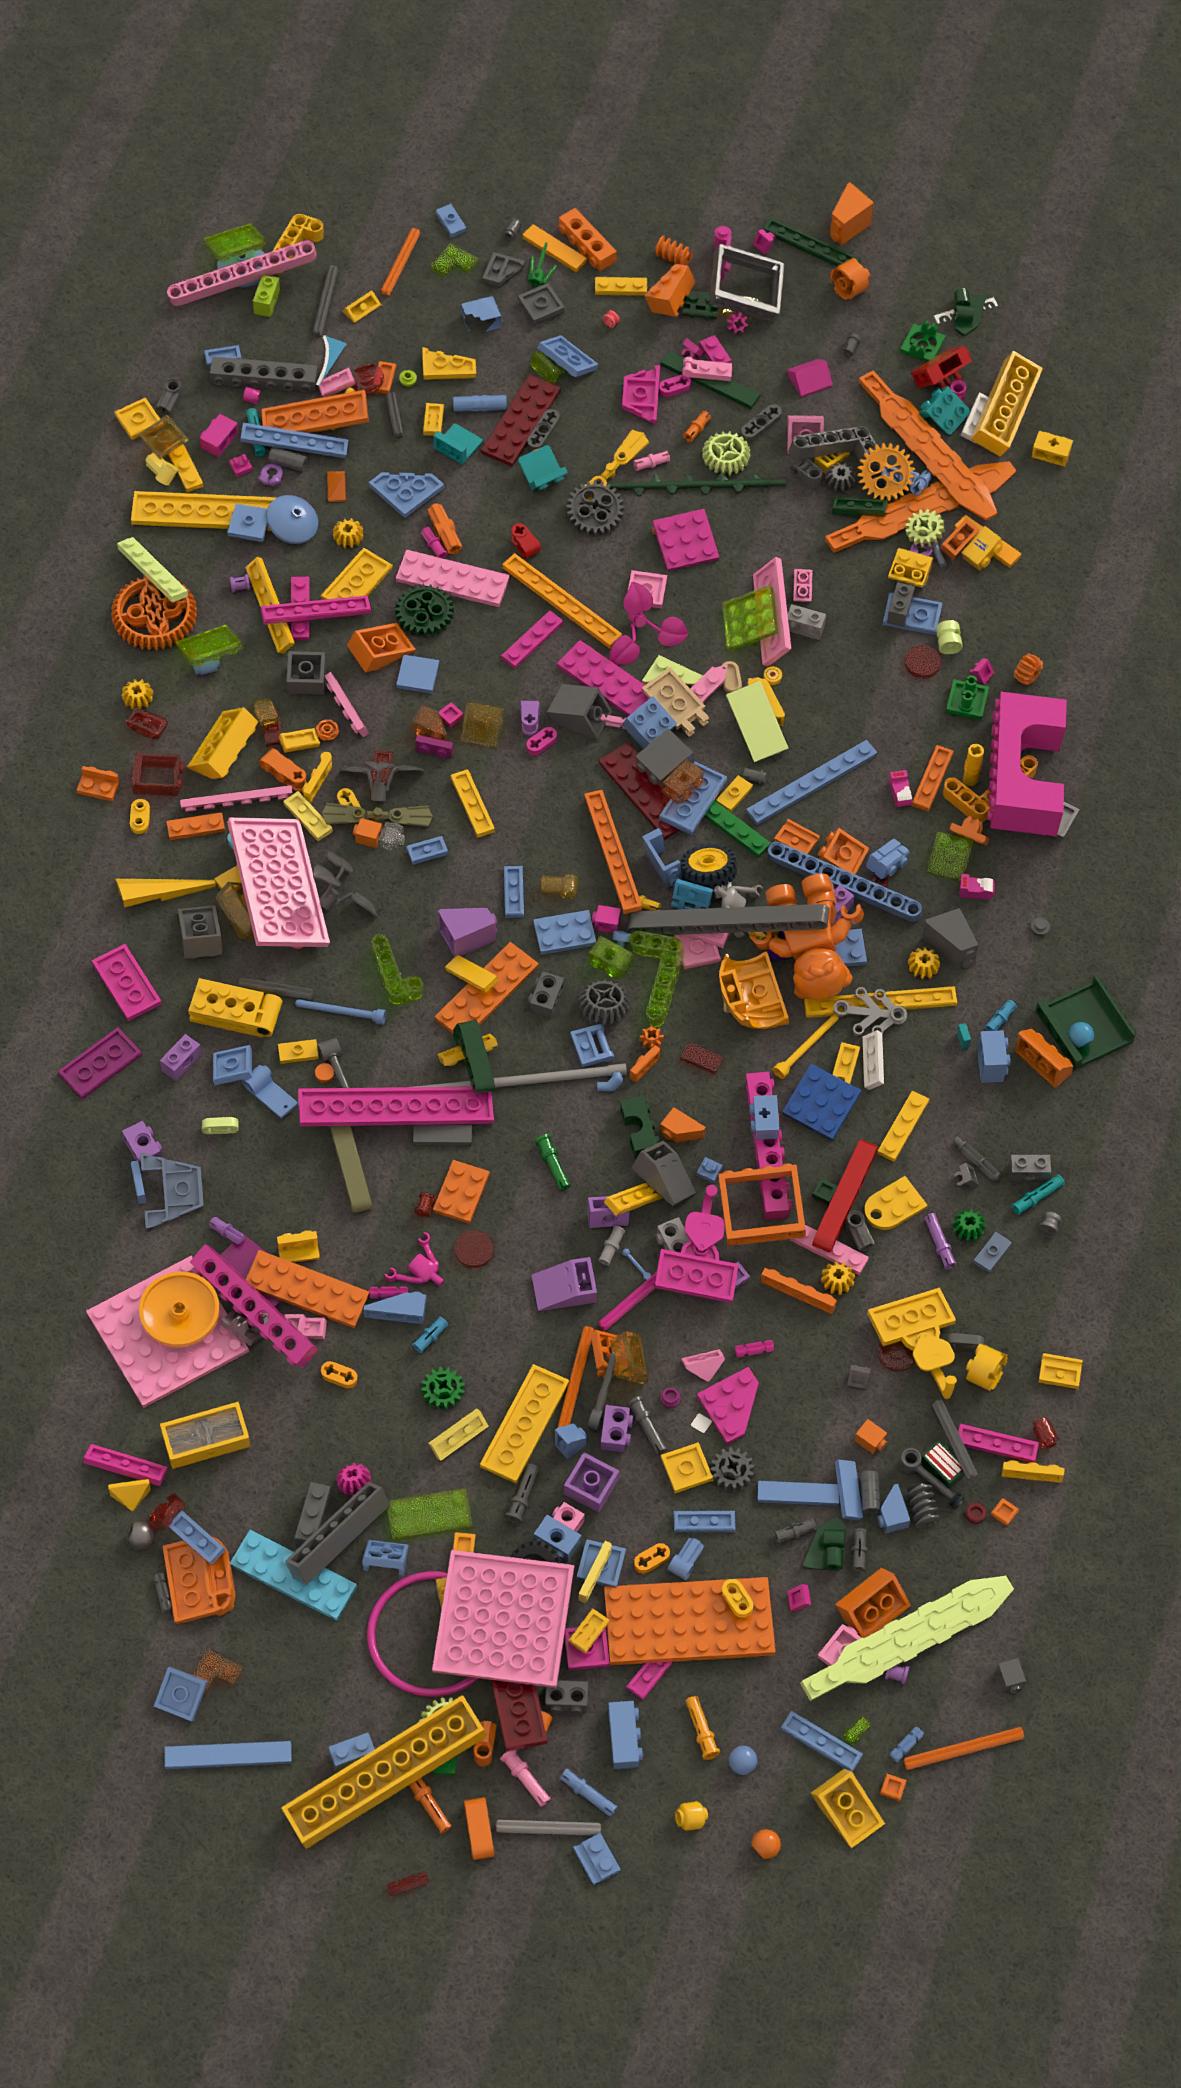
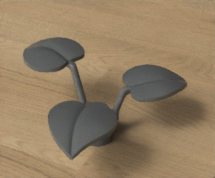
(378, 790)
(330, 896)

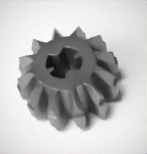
(840, 477)

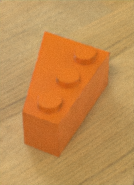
(670, 290)

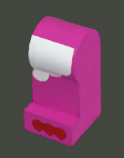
(900, 788)
(976, 887)

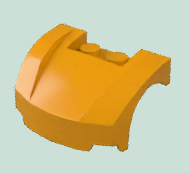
(752, 992)

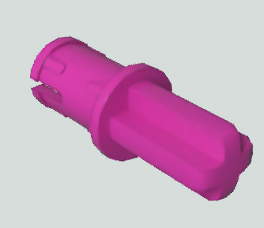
(434, 542)

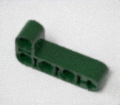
(475, 1056)

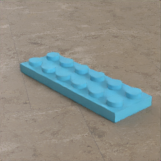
(266, 1563)

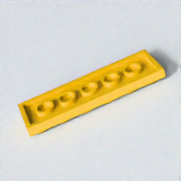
(524, 1423)

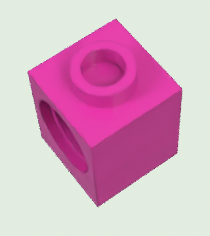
(606, 919)

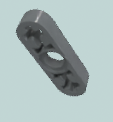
(762, 416)
(543, 423)

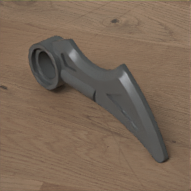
(597, 1413)

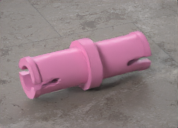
(651, 460)

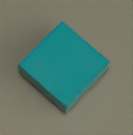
(964, 1036)

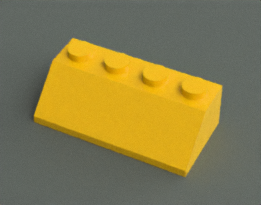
(223, 743)

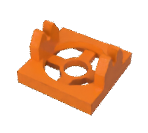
(971, 830)
(599, 1340)

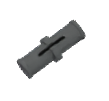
(795, 1530)
(859, 1562)

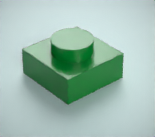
(447, 1768)

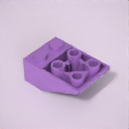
(565, 1285)

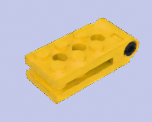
(234, 1008)

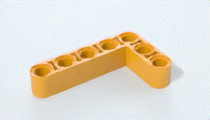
(974, 802)

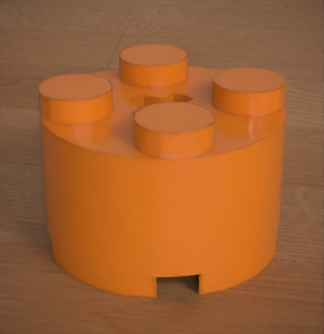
(850, 279)

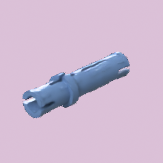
(581, 1787)

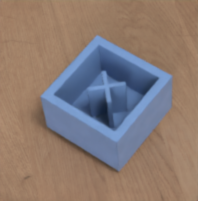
(648, 722)
(992, 1056)

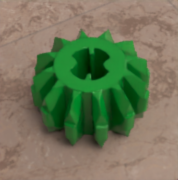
(975, 1228)

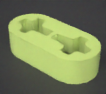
(220, 1125)

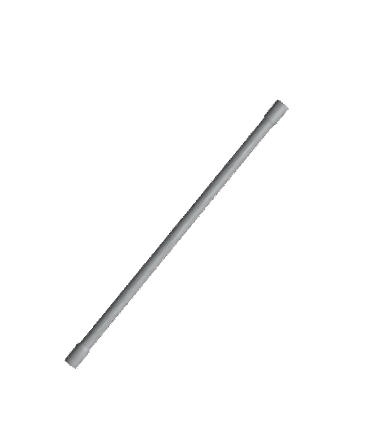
(545, 1077)

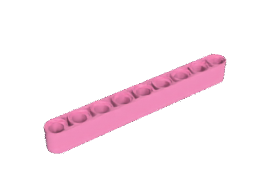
(245, 266)

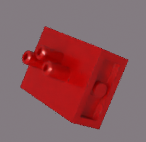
(940, 367)

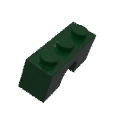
(636, 1112)

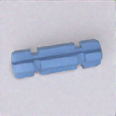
(906, 1744)

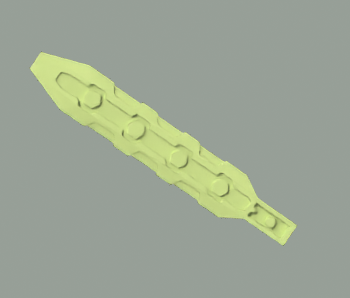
(907, 1637)

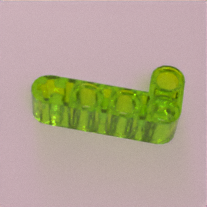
(390, 968)

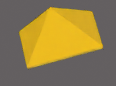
(130, 1493)

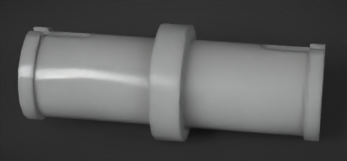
(611, 1245)

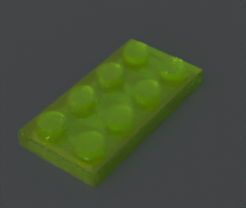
(429, 1514)

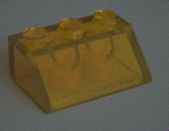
(233, 903)

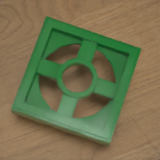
(920, 352)

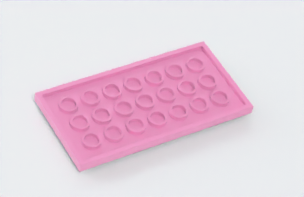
(278, 882)

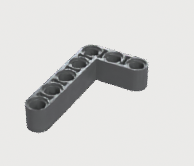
(834, 442)

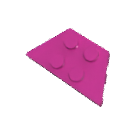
(641, 394)

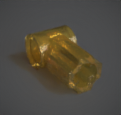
(565, 886)

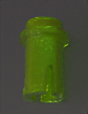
(852, 1734)

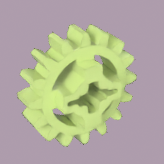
(925, 527)

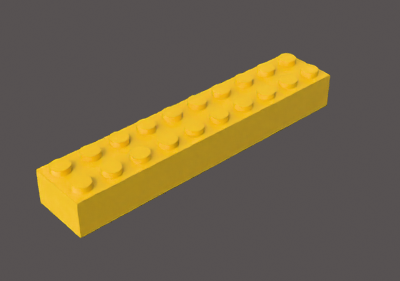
(384, 1772)

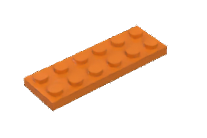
(319, 413)
(512, 969)
(307, 1289)

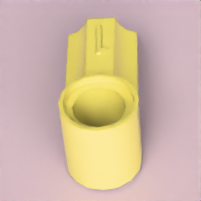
(164, 471)

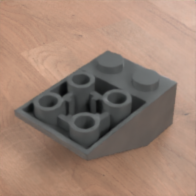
(664, 1173)

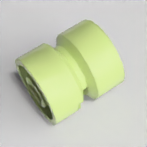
(949, 637)

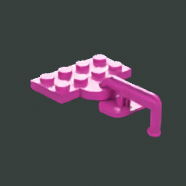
(694, 1270)

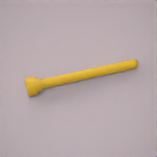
(782, 1069)

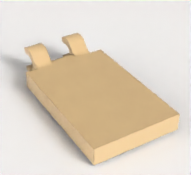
(677, 700)

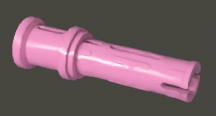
(520, 1770)

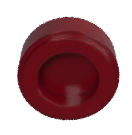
(975, 1513)

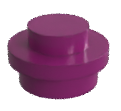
(670, 1397)

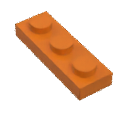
(195, 826)

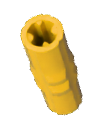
(973, 764)

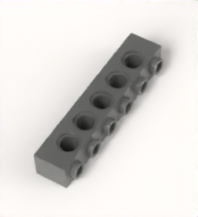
(263, 374)

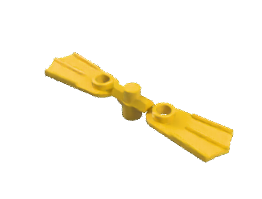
(630, 448)

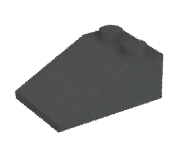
(200, 932)

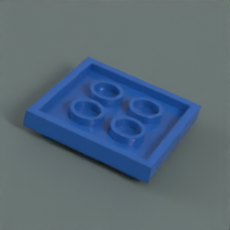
(821, 1102)

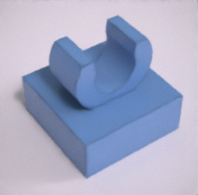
(709, 1170)

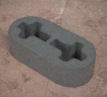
(964, 1341)

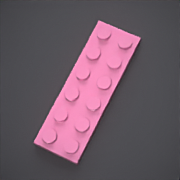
(453, 577)
(778, 644)

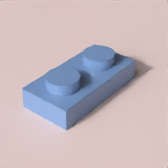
(427, 850)

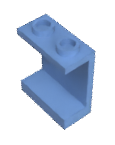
(653, 847)

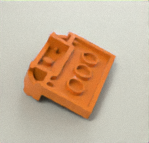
(196, 1585)

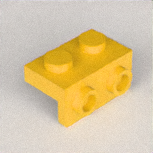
(298, 1246)

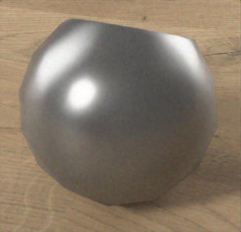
(140, 1535)

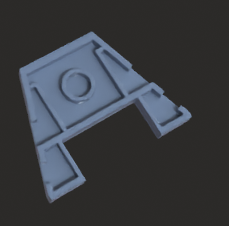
(181, 1189)

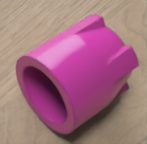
(251, 395)

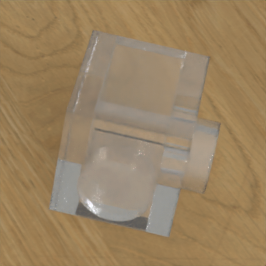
(391, 837)

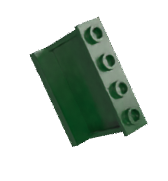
(1088, 1005)

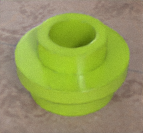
(407, 381)

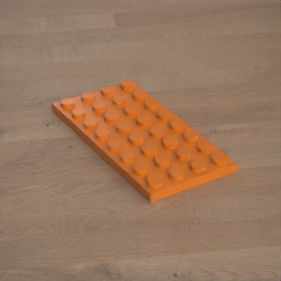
(686, 1622)

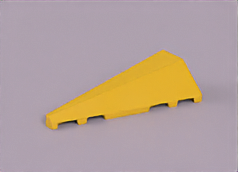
(143, 890)

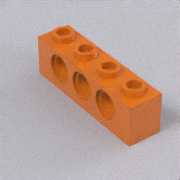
(587, 239)

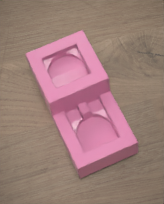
(309, 1327)

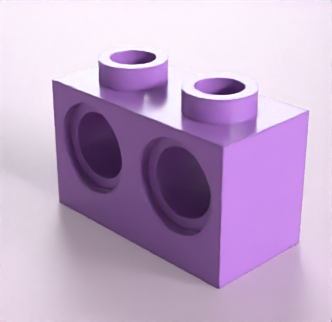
(613, 1428)

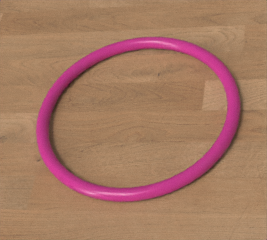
(426, 1692)

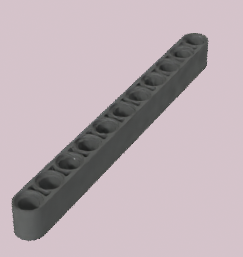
(730, 919)

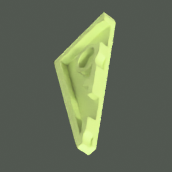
(661, 664)

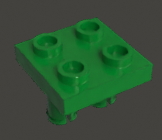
(967, 698)

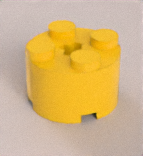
(986, 1367)

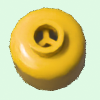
(691, 1816)

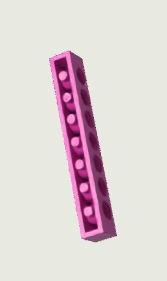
(772, 1207)
(304, 1348)

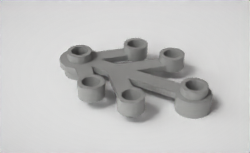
(873, 1011)

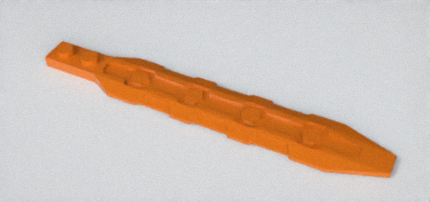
(930, 448)
(897, 514)

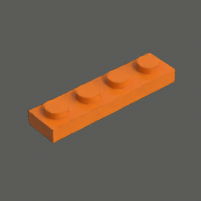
(793, 1288)

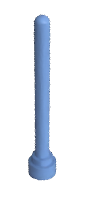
(377, 1016)

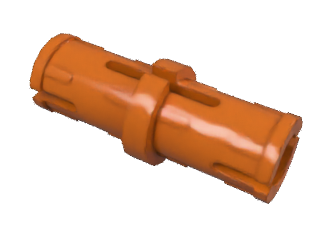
(696, 426)

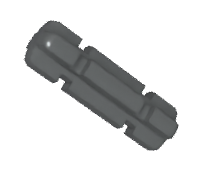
(162, 1591)

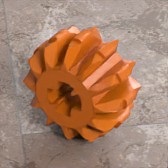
(1028, 669)

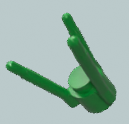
(537, 277)

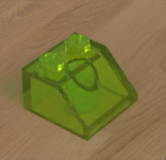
(950, 856)

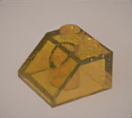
(482, 724)

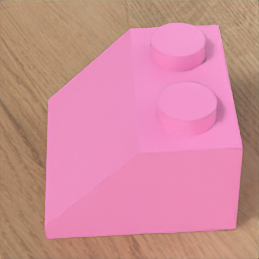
(803, 425)

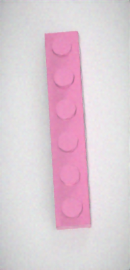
(227, 800)

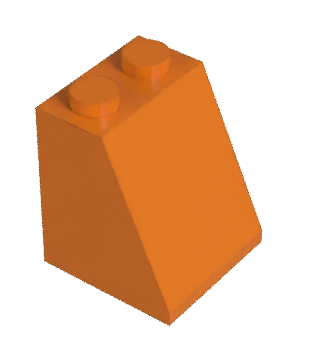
(850, 215)

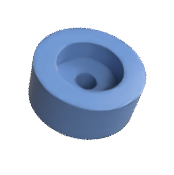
(621, 937)

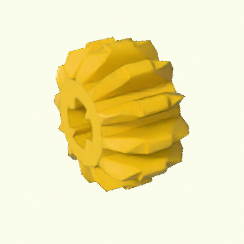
(348, 533)
(137, 694)
(924, 963)
(830, 1278)

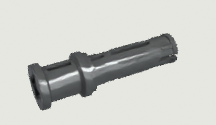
(643, 1417)
(520, 1500)

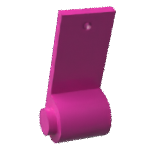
(723, 236)

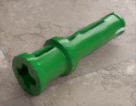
(550, 1154)

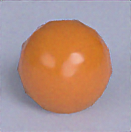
(766, 1843)

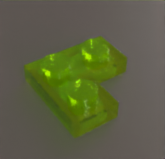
(452, 257)

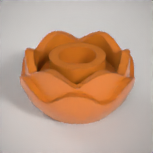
(329, 725)

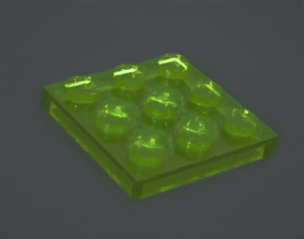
(235, 242)
(750, 618)
(209, 645)

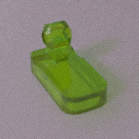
(545, 367)

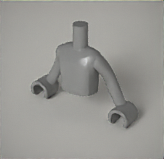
(732, 898)

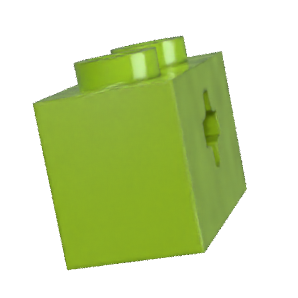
(266, 295)

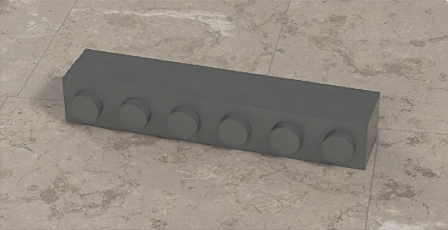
(337, 1533)

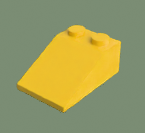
(848, 1807)

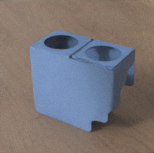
(483, 308)

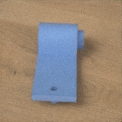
(269, 1092)

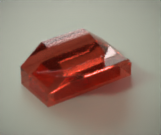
(147, 723)

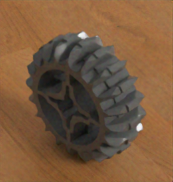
(604, 1001)

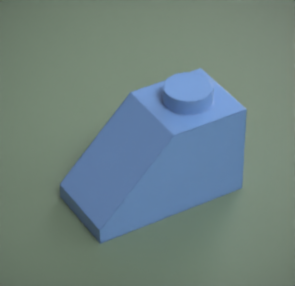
(570, 1440)
(893, 1512)

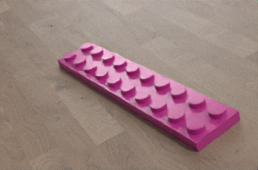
(393, 1106)

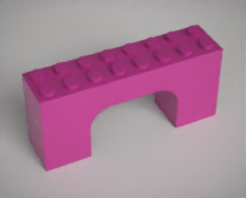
(1016, 799)

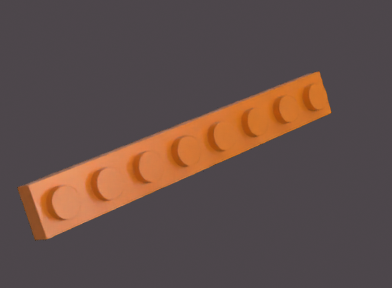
(613, 852)

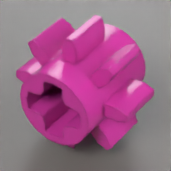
(734, 318)

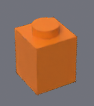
(367, 832)
(871, 1437)

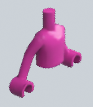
(421, 1267)

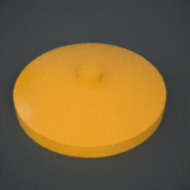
(179, 1309)

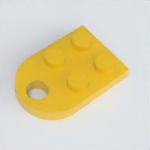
(895, 1204)

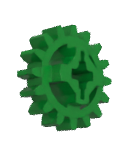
(443, 1396)

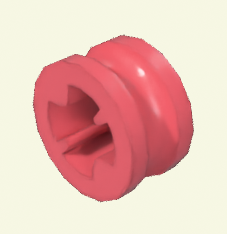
(611, 319)

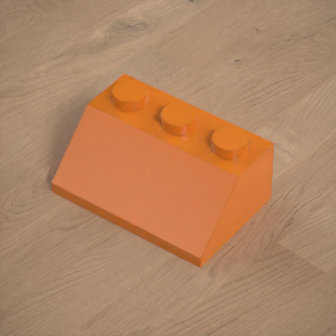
(1043, 1057)
(873, 1603)

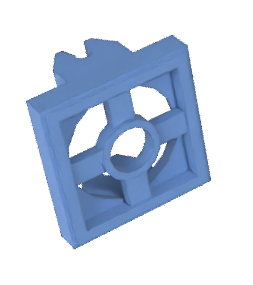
(384, 1560)

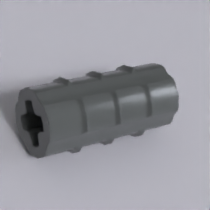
(287, 459)
(870, 1492)

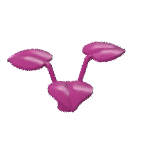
(635, 602)

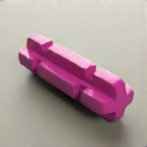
(386, 1292)
(754, 1348)

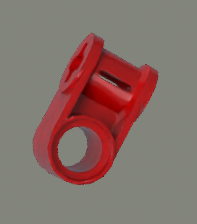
(524, 541)

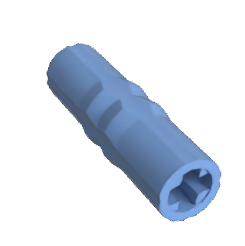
(479, 403)

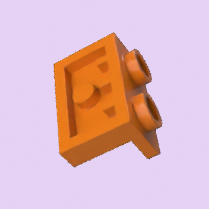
(98, 783)

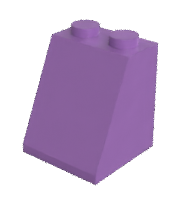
(467, 928)

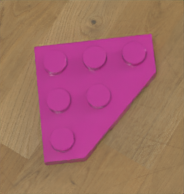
(730, 1404)

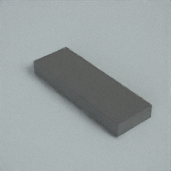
(442, 1135)

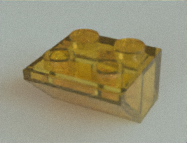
(629, 1357)

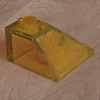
(163, 437)

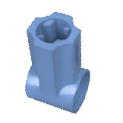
(684, 1562)

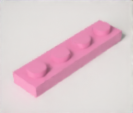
(348, 711)
(839, 1253)

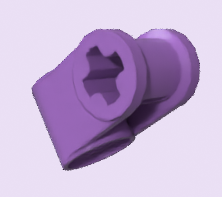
(530, 717)

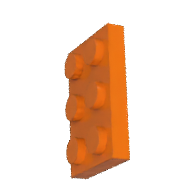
(461, 1191)

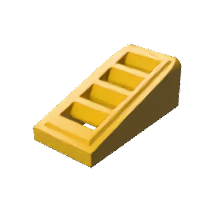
(819, 461)

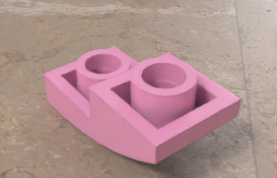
(802, 585)

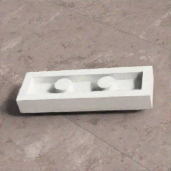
(974, 416)
(873, 1060)

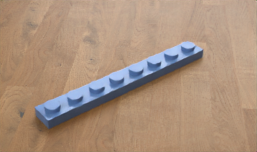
(811, 782)

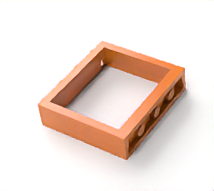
(762, 1234)

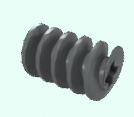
(922, 1505)

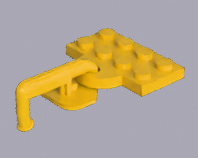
(917, 1325)

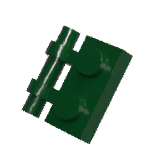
(699, 300)

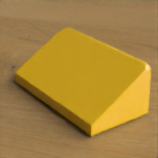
(362, 307)

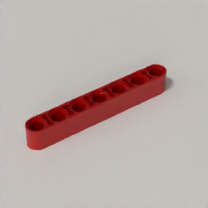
(845, 1196)

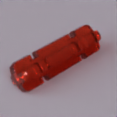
(407, 1883)

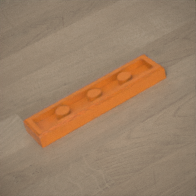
(932, 778)

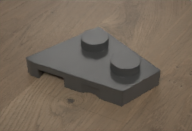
(501, 269)

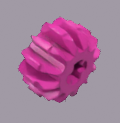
(352, 1479)

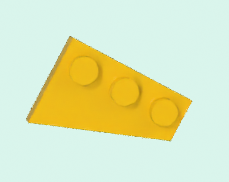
(447, 367)

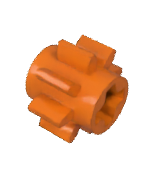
(651, 1037)

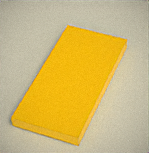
(358, 577)

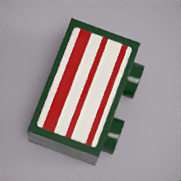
(942, 1464)

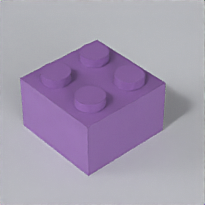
(591, 1482)

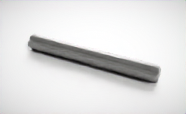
(548, 1827)

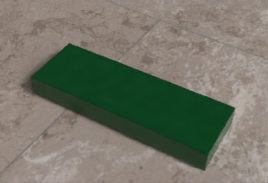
(858, 506)

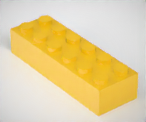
(1006, 404)

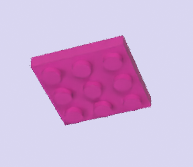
(685, 540)

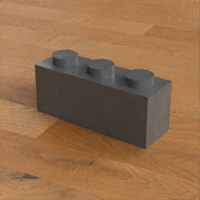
(313, 1512)

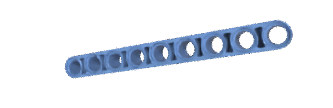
(855, 881)

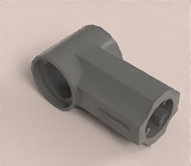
(169, 396)
(859, 1232)

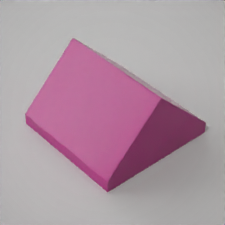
(810, 377)

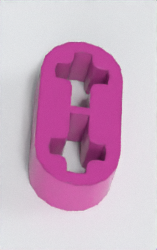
(674, 386)
(541, 740)

